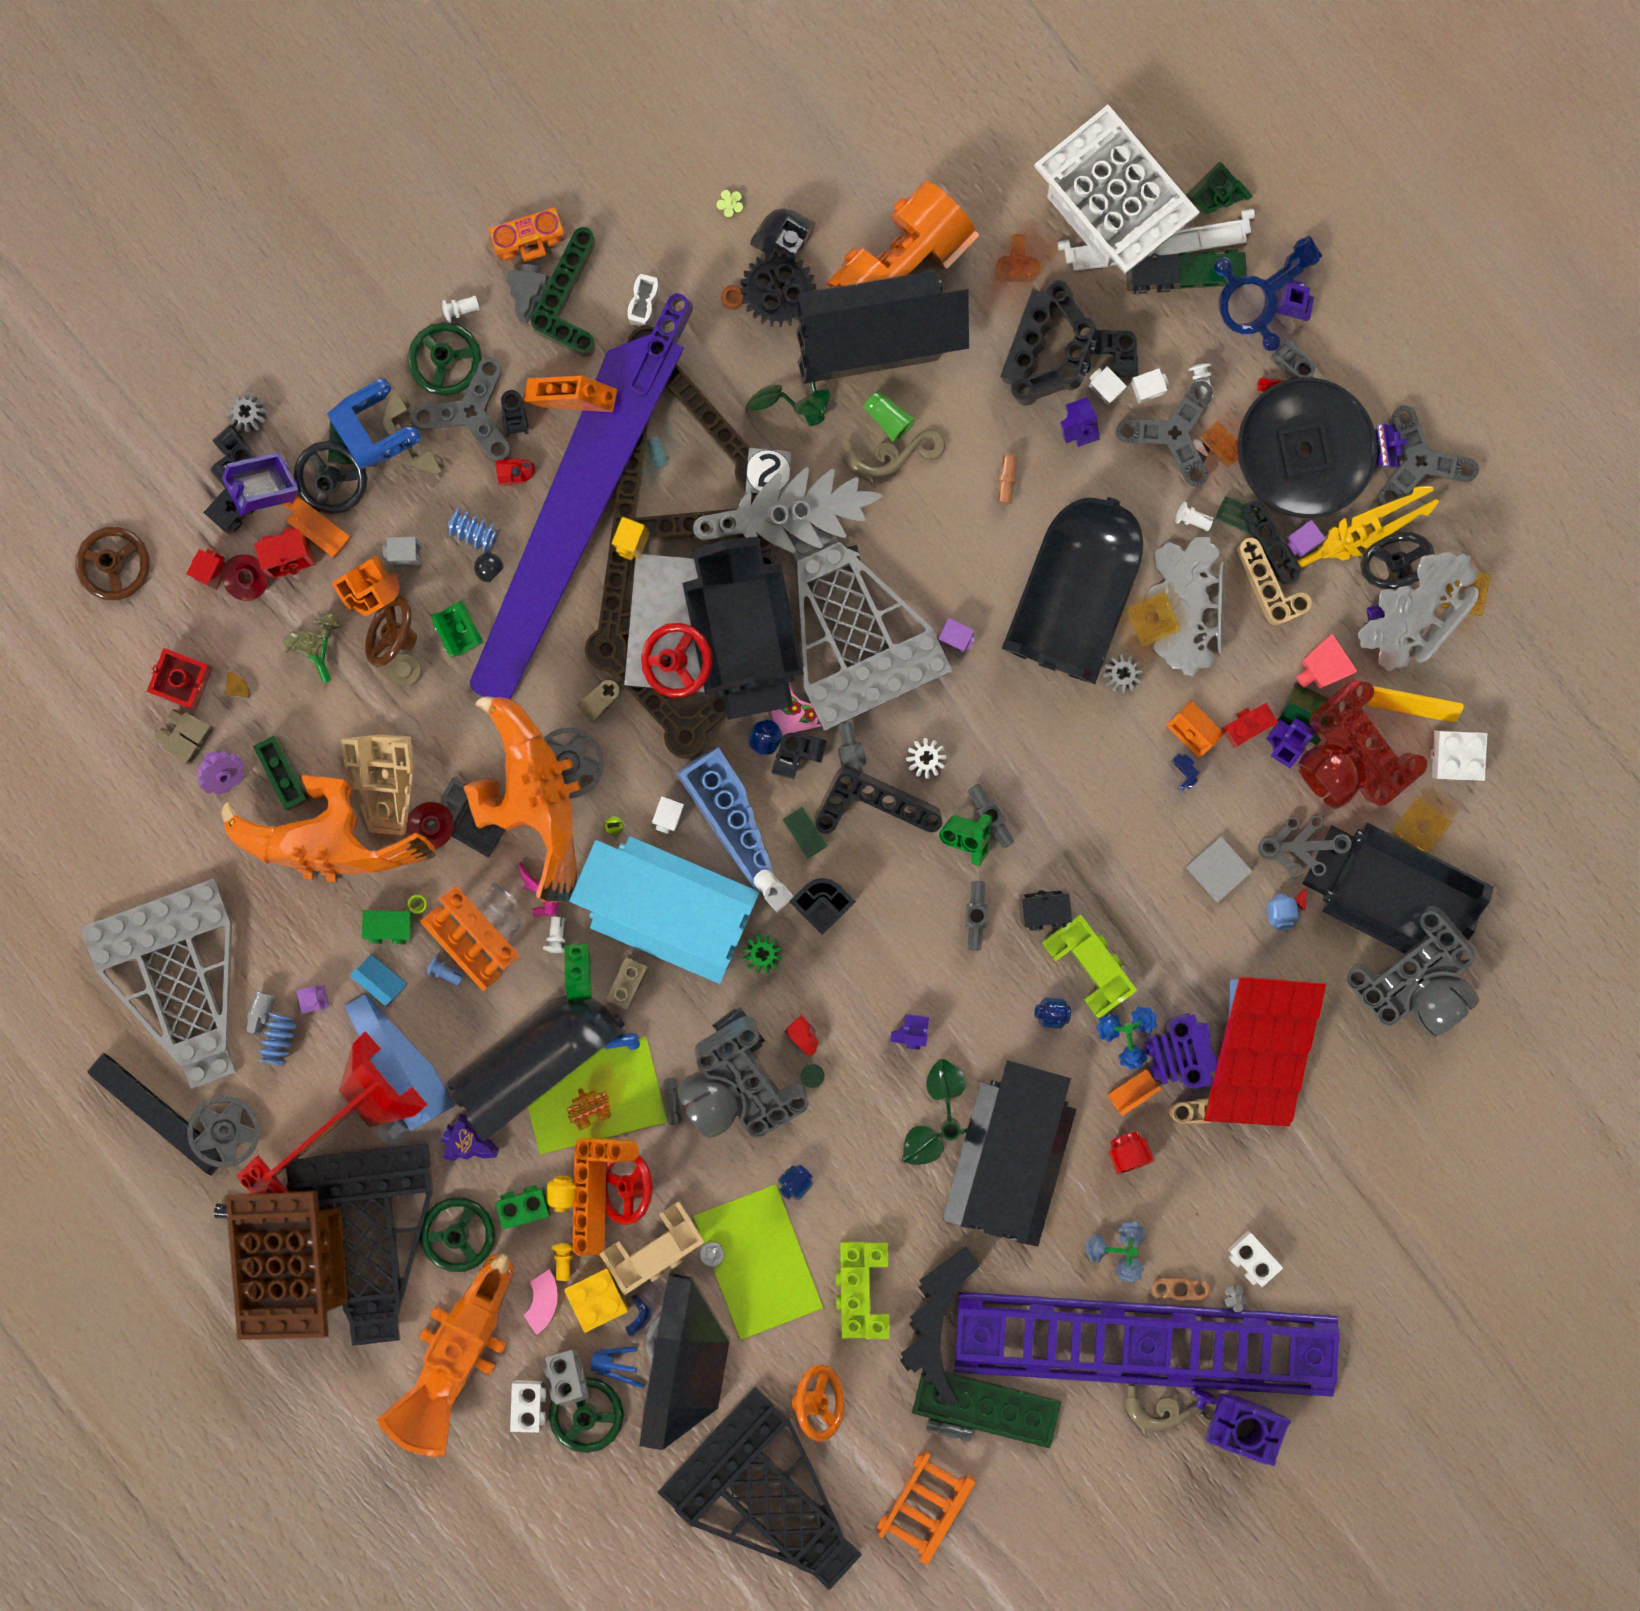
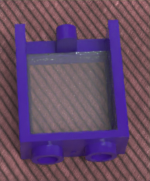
(259, 483)

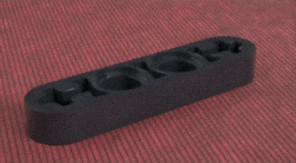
(1273, 540)

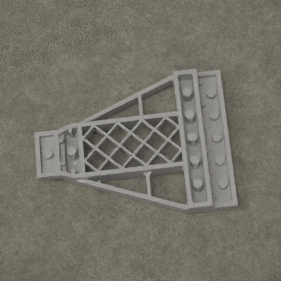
(877, 677)
(159, 926)

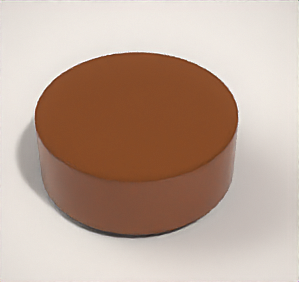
(731, 297)

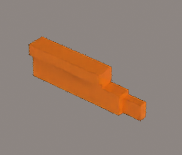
(316, 527)

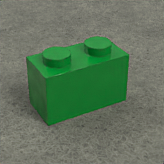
(387, 925)

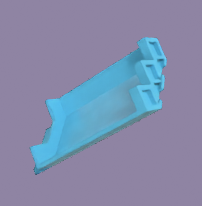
(664, 905)

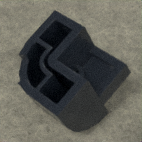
(784, 231)
(822, 903)

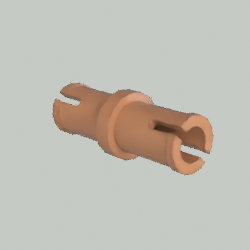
(1007, 479)

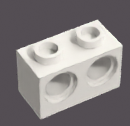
(1257, 1256)
(521, 1405)

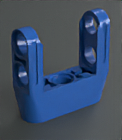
(355, 437)

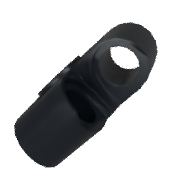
(1124, 358)
(232, 445)
(787, 760)

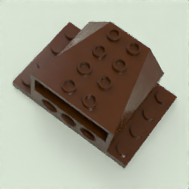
(285, 1264)

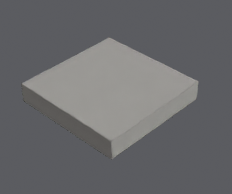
(1218, 869)

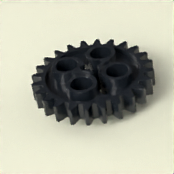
(757, 295)

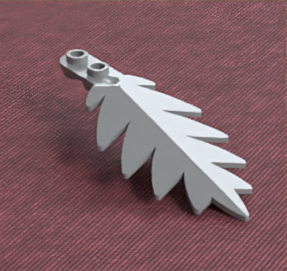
(791, 511)

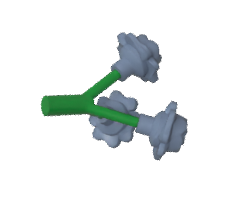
(1131, 1234)

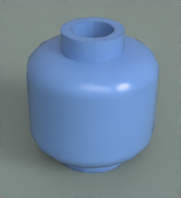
(1282, 912)

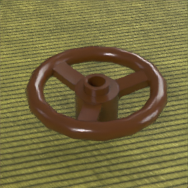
(105, 556)
(393, 633)

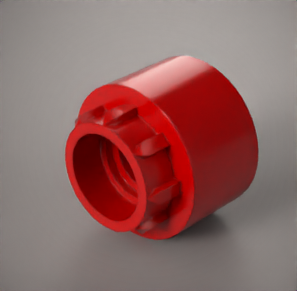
(1130, 1152)

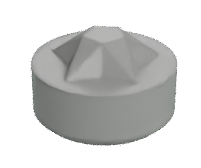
(712, 1253)

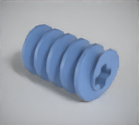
(472, 531)
(277, 1039)

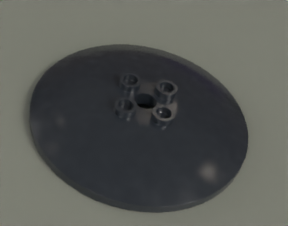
(1339, 443)

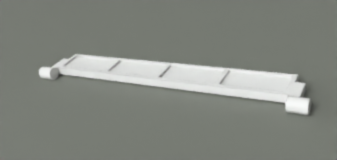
(1183, 241)

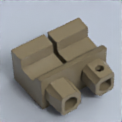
(186, 725)

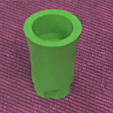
(889, 416)

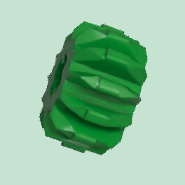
(766, 946)

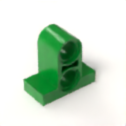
(968, 836)

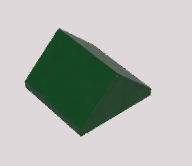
(1301, 705)

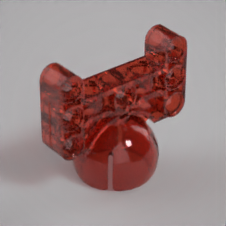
(1346, 762)

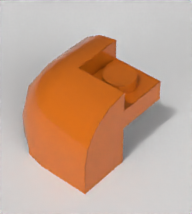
(367, 587)

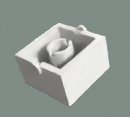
(1459, 755)

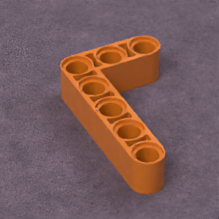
(590, 1191)

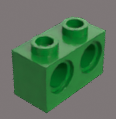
(578, 972)
(524, 1212)

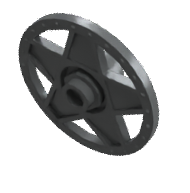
(581, 764)
(223, 1131)

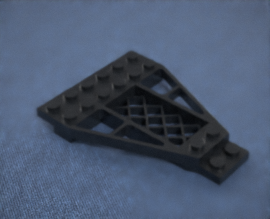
(364, 1177)
(723, 1459)

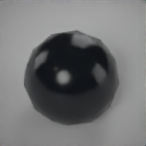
(488, 566)

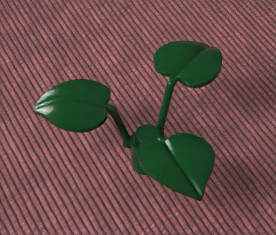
(811, 407)
(920, 1142)

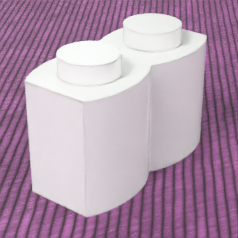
(646, 294)

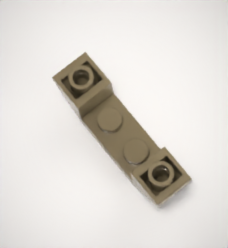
(395, 411)

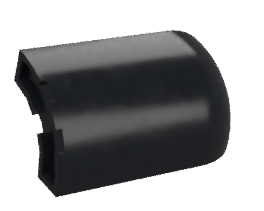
(1078, 588)
(532, 1060)

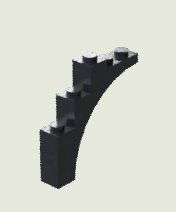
(926, 1352)

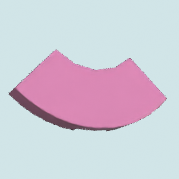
(544, 1301)

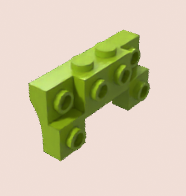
(1097, 962)
(855, 1289)

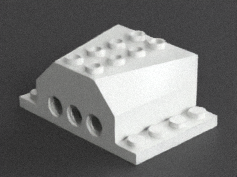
(1114, 191)

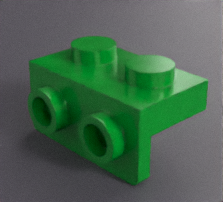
(456, 629)

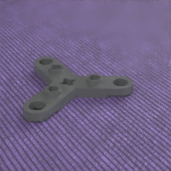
(453, 413)
(1157, 432)
(1437, 463)

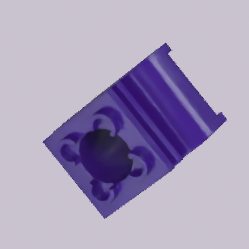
(1178, 1054)
(1261, 1443)

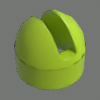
(614, 830)
(420, 907)

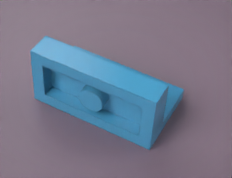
(378, 980)

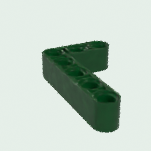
(563, 293)

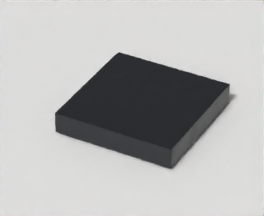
(479, 839)

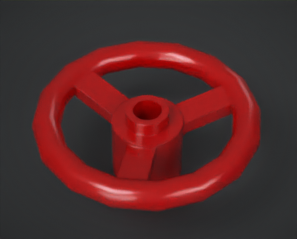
(676, 660)
(630, 1187)

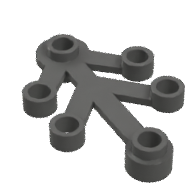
(1300, 846)

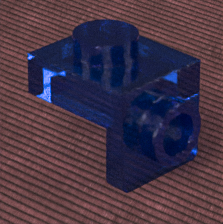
(1185, 765)

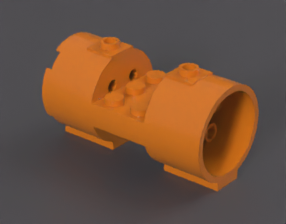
(930, 228)

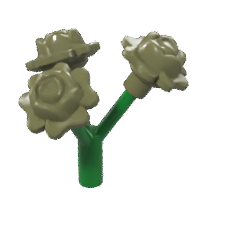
(309, 643)

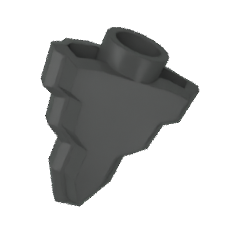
(527, 289)

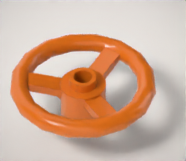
(816, 1402)

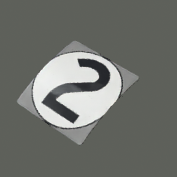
(764, 465)

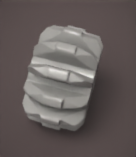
(255, 411)
(1118, 667)

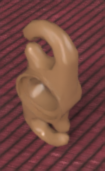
(1191, 1285)

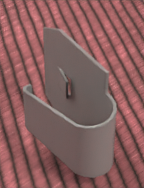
(393, 1133)

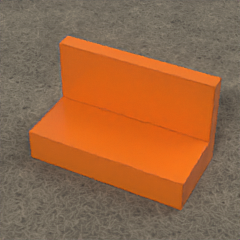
(1195, 729)
(1133, 1092)

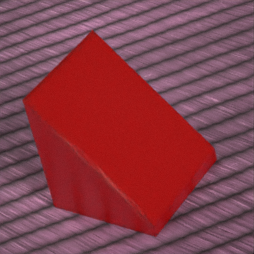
(1301, 899)

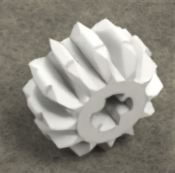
(920, 752)

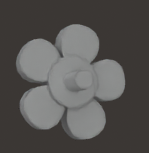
(1235, 1298)

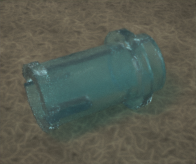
(657, 451)

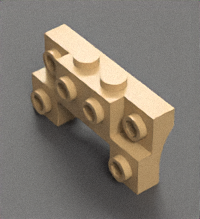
(657, 1255)

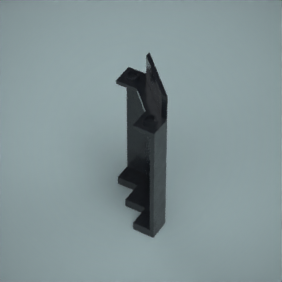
(879, 326)
(1390, 883)
(1012, 1154)

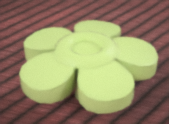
(730, 203)

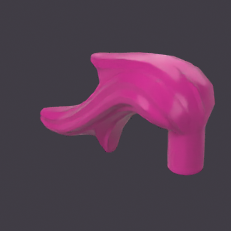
(532, 884)

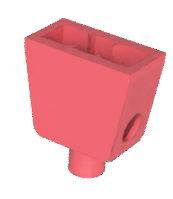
(1325, 664)

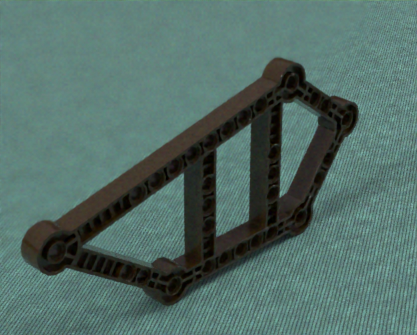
(615, 623)

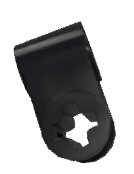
(514, 415)

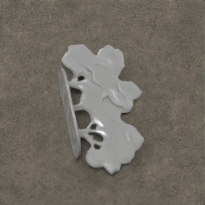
(1188, 600)
(1412, 610)

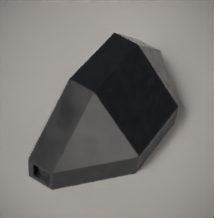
(685, 1365)

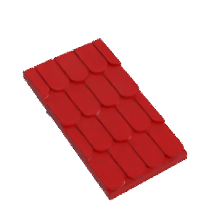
(1264, 1051)

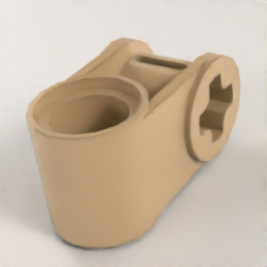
(1194, 1111)

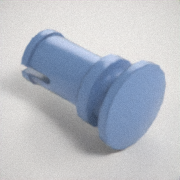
(443, 970)

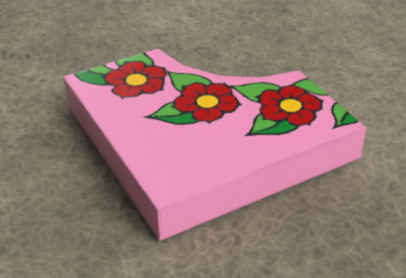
(796, 718)

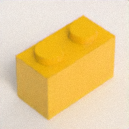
(630, 539)

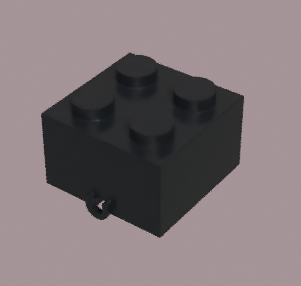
(1155, 273)
(1049, 909)

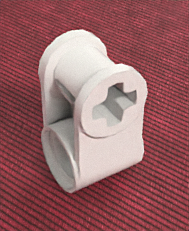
(773, 890)

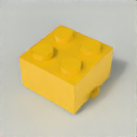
(597, 1300)

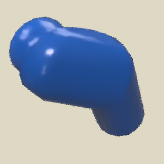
(630, 1040)

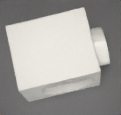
(1106, 385)
(1149, 385)
(667, 815)

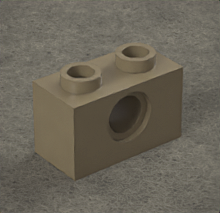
(627, 983)

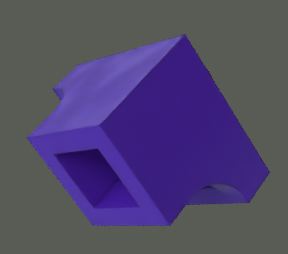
(1295, 301)
(1080, 423)
(1289, 741)
(912, 1033)

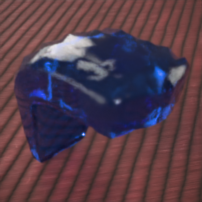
(643, 1318)

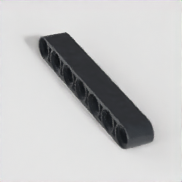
(149, 1108)

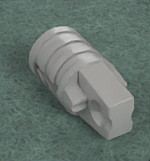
(259, 1011)

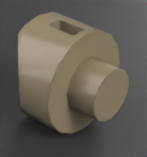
(405, 670)

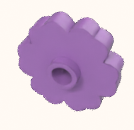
(220, 772)

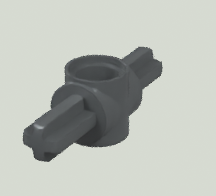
(851, 752)
(984, 804)
(976, 902)

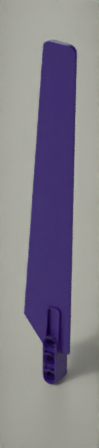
(577, 500)

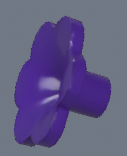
(1203, 1398)

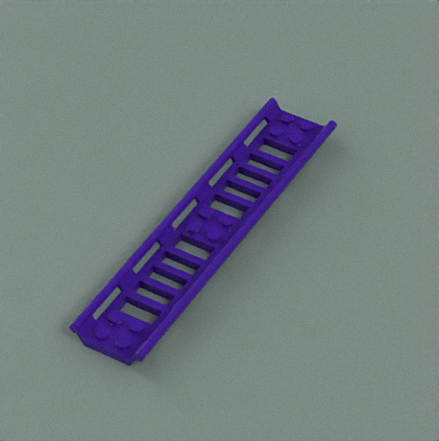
(1147, 1344)

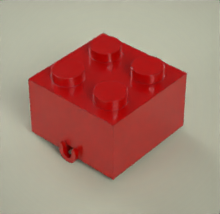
(283, 552)
(179, 679)

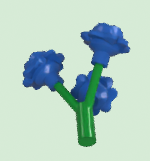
(1109, 1028)

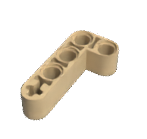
(1269, 580)

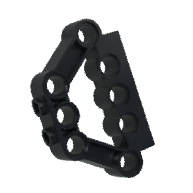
(1053, 380)

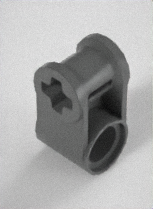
(1292, 360)

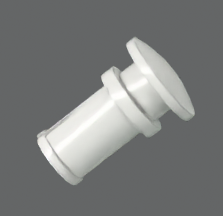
(459, 307)
(1201, 374)
(1193, 517)
(555, 937)

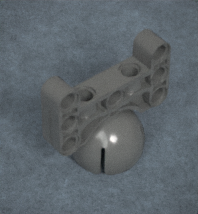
(1438, 997)
(724, 1093)

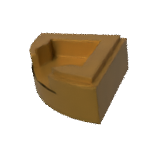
(236, 686)

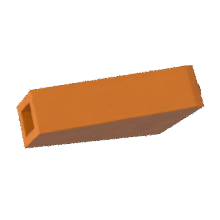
(570, 393)

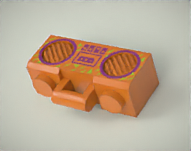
(533, 230)

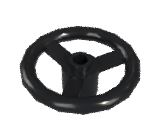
(328, 478)
(1398, 563)

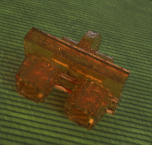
(1221, 443)
(586, 1105)

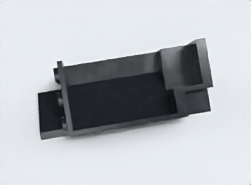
(747, 624)

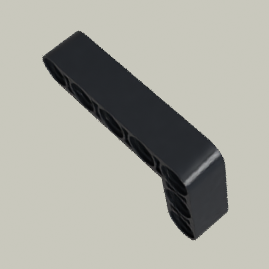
(874, 799)

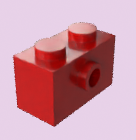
(207, 568)
(1249, 724)

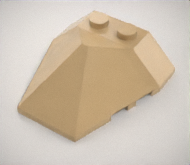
(383, 778)

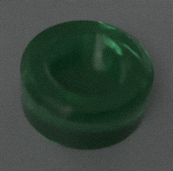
(812, 1075)

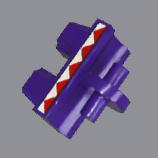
(1390, 446)

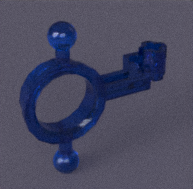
(1304, 255)

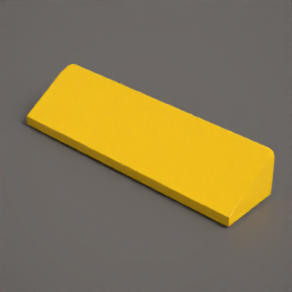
(1416, 704)

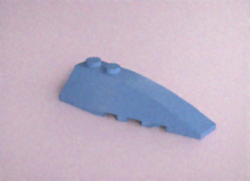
(727, 810)
(400, 1061)

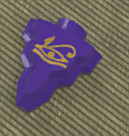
(465, 1142)

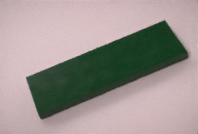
(991, 1409)

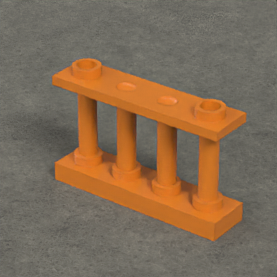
(461, 947)
(949, 1506)

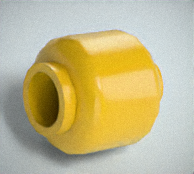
(560, 1193)

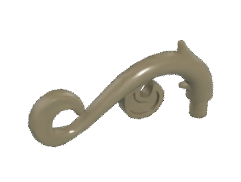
(856, 463)
(1175, 1418)

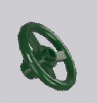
(437, 352)
(450, 1241)
(586, 1424)

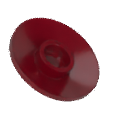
(237, 584)
(423, 815)

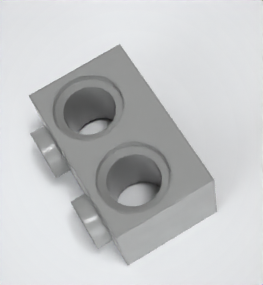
(403, 551)
(572, 1375)

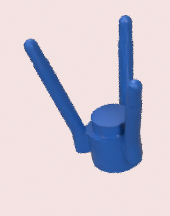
(603, 1364)

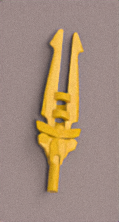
(1343, 542)

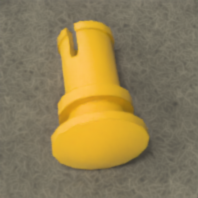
(563, 1260)

